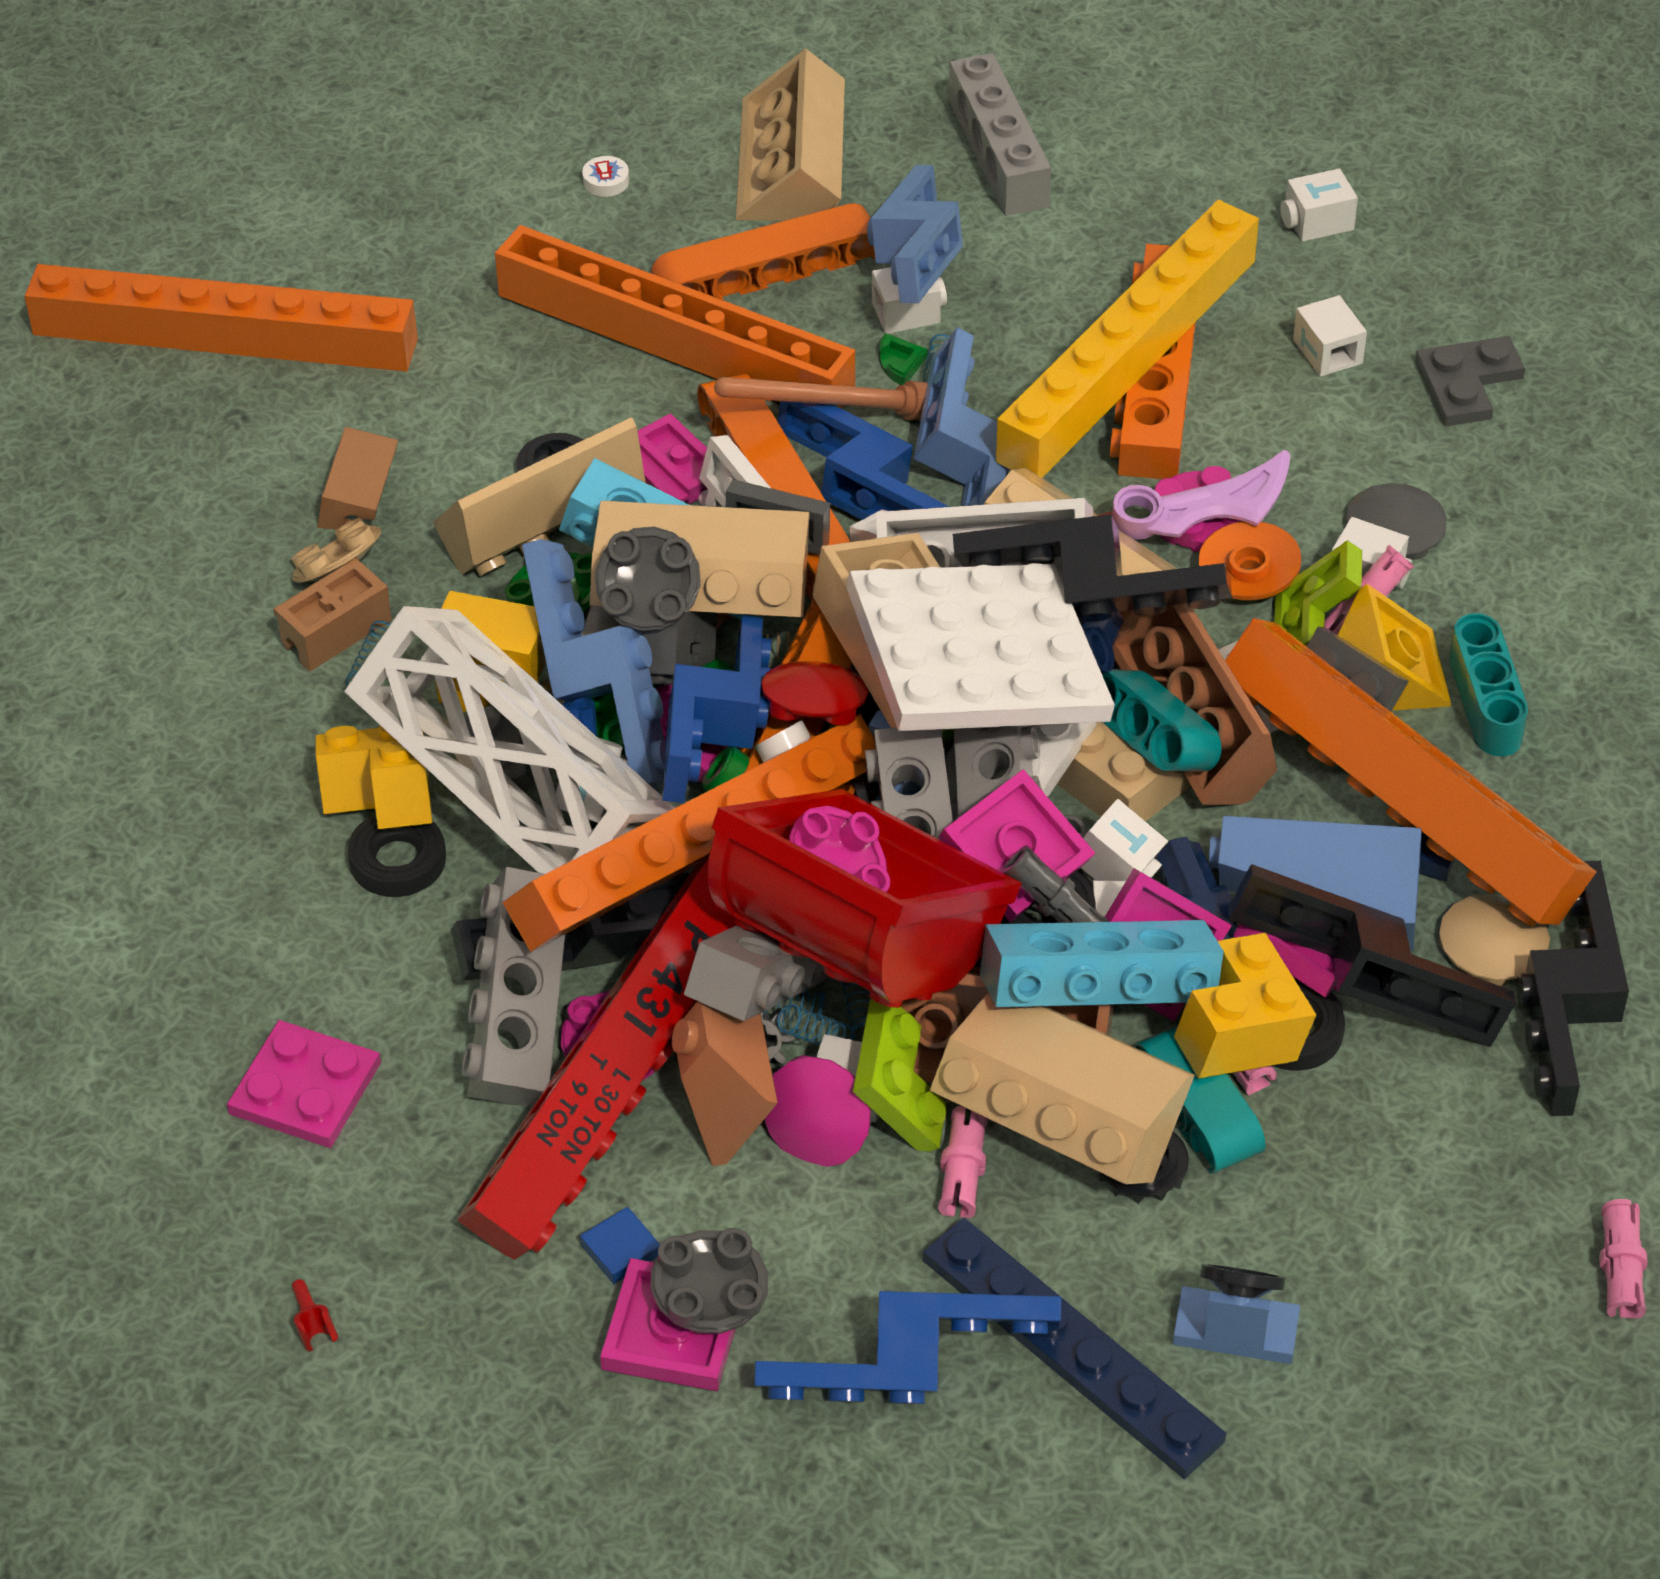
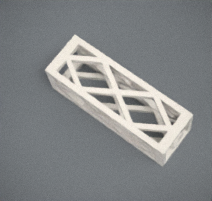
(478, 776)

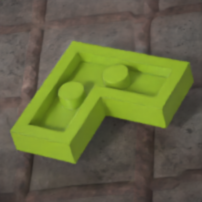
(1318, 590)
(888, 1079)

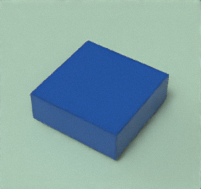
(617, 1241)

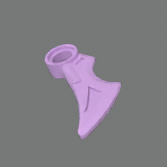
(1239, 498)

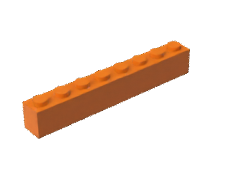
(662, 315)
(222, 317)
(1409, 775)
(679, 837)

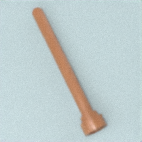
(905, 399)

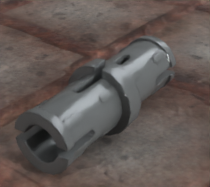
(1052, 893)

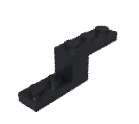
(1094, 567)
(593, 943)
(1371, 955)
(1572, 989)

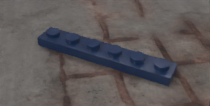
(1082, 1353)

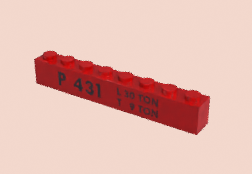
(596, 1080)

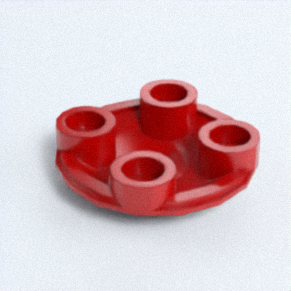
(814, 691)

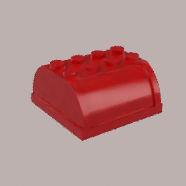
(891, 942)

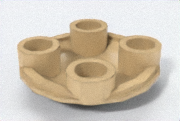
(353, 542)
(1489, 939)

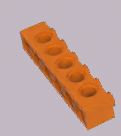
(1154, 406)

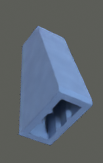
(1350, 860)

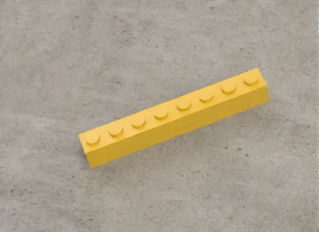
(1126, 340)

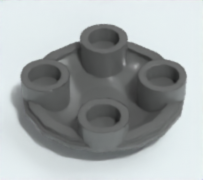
(1403, 511)
(647, 578)
(709, 1280)

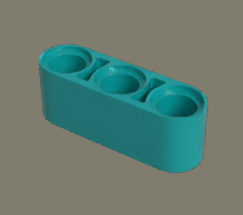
(1488, 684)
(1160, 724)
(1214, 1111)

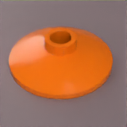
(1264, 549)

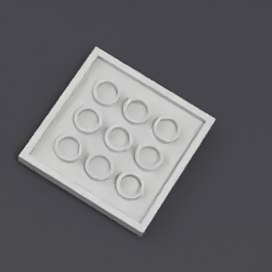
(978, 647)

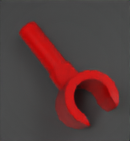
(312, 1317)

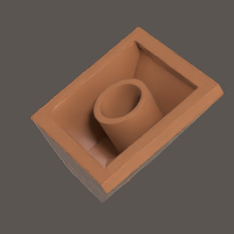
(724, 1076)

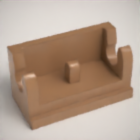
(356, 477)
(333, 613)

